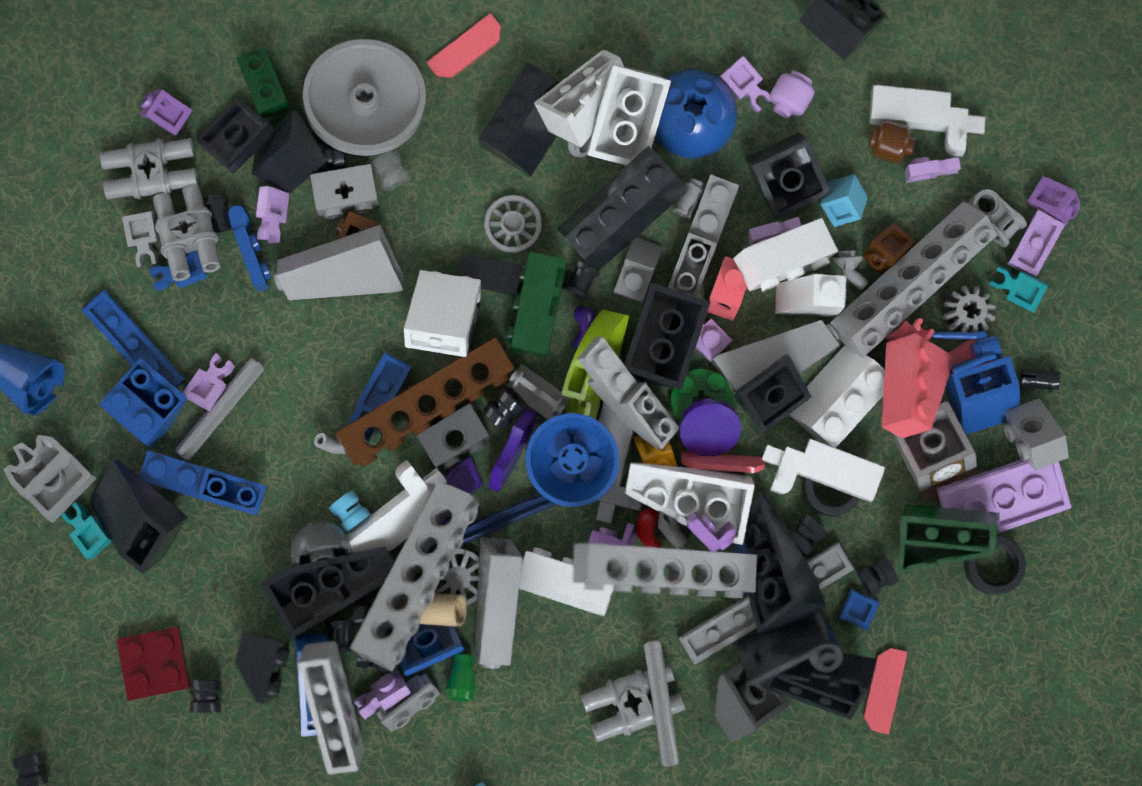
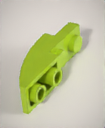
(581, 395)

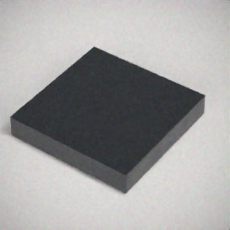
(235, 135)

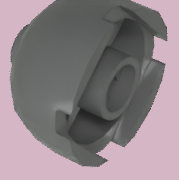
(318, 542)

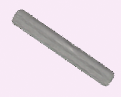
(223, 406)
(661, 703)

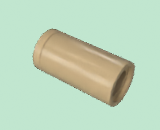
(444, 610)

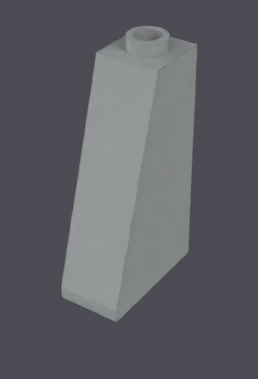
(342, 267)
(803, 345)
(496, 601)

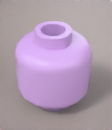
(792, 94)

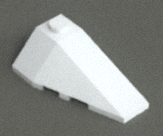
(685, 490)

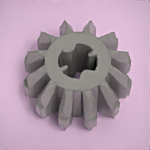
(978, 305)

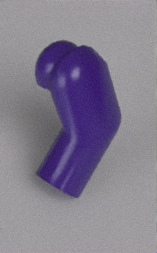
(585, 317)

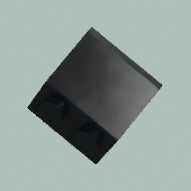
(788, 175)

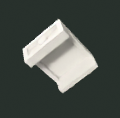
(442, 313)

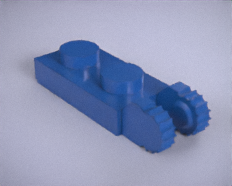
(248, 246)
(382, 386)

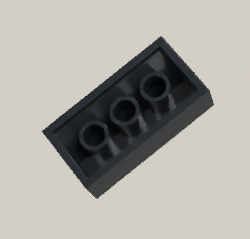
(622, 209)

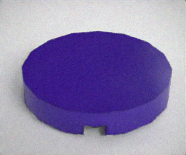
(709, 427)

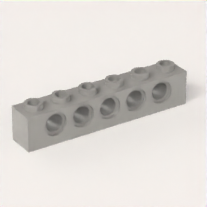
(913, 278)
(414, 558)
(592, 560)

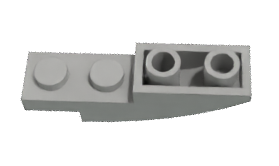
(703, 236)
(624, 396)

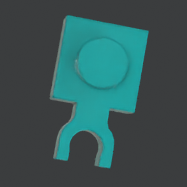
(1024, 289)
(88, 532)

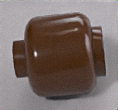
(891, 141)

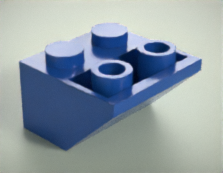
(984, 394)
(144, 403)

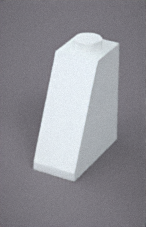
(811, 296)

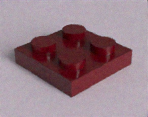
(153, 663)

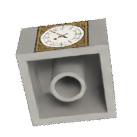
(938, 452)

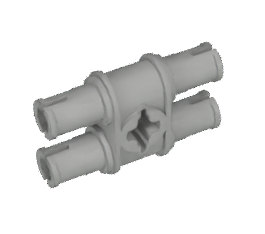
(160, 178)
(173, 228)
(626, 719)

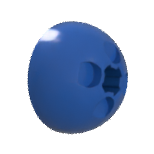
(701, 128)
(559, 476)

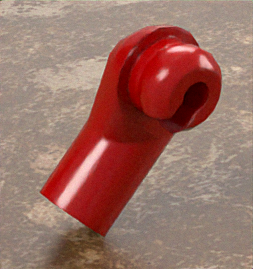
(645, 528)

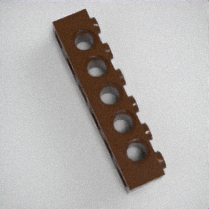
(488, 354)

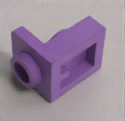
(164, 111)
(1055, 200)
(705, 528)
(608, 537)

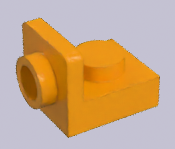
(652, 455)

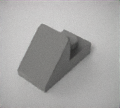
(638, 270)

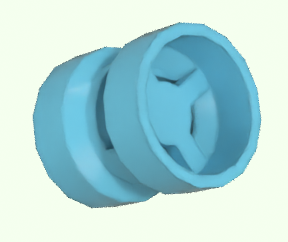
(351, 518)

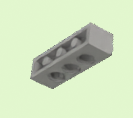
(331, 707)

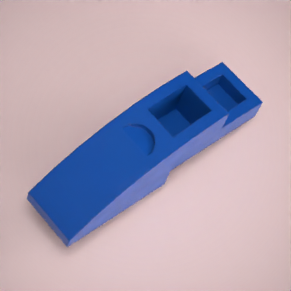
(202, 483)

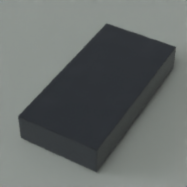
(494, 274)

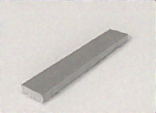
(738, 618)

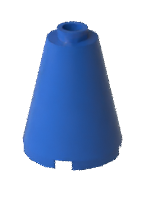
(29, 378)

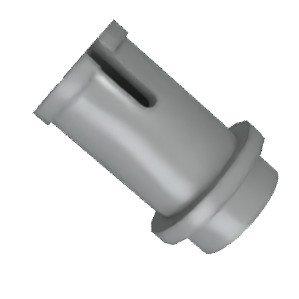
(688, 202)

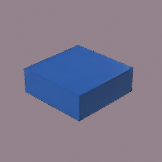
(859, 609)

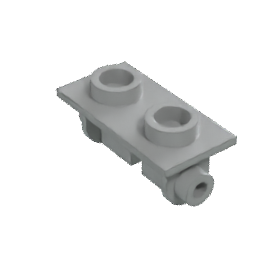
(538, 393)
(421, 697)

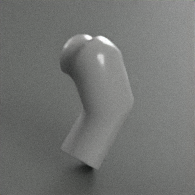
(328, 444)
(670, 528)

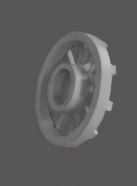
(512, 223)
(459, 577)

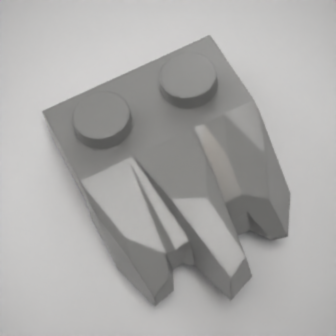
(48, 476)

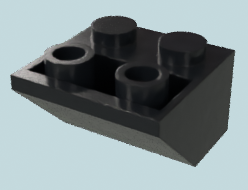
(842, 23)
(259, 664)

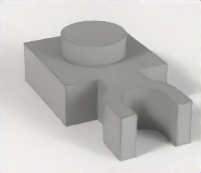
(141, 233)

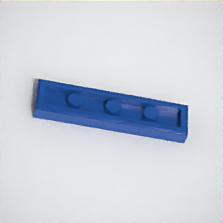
(128, 337)

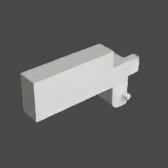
(927, 112)
(824, 466)
(398, 517)

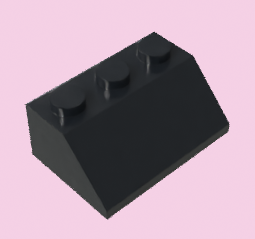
(516, 127)
(666, 337)

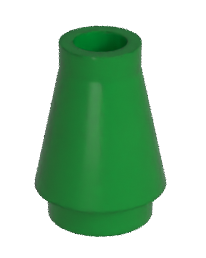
(461, 680)

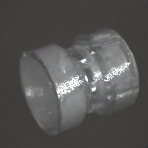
(391, 171)

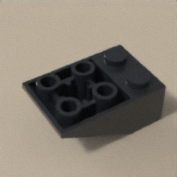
(136, 517)

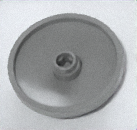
(364, 97)

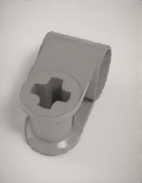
(1000, 216)

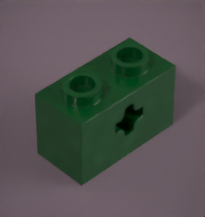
(263, 83)

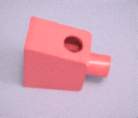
(728, 289)

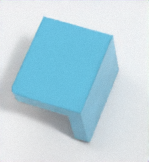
(845, 201)

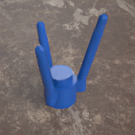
(982, 351)

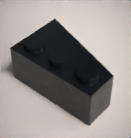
(832, 691)

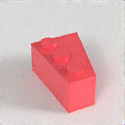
(913, 384)

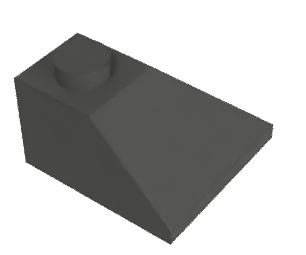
(742, 706)

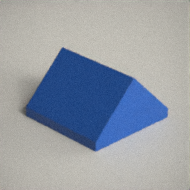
(430, 646)

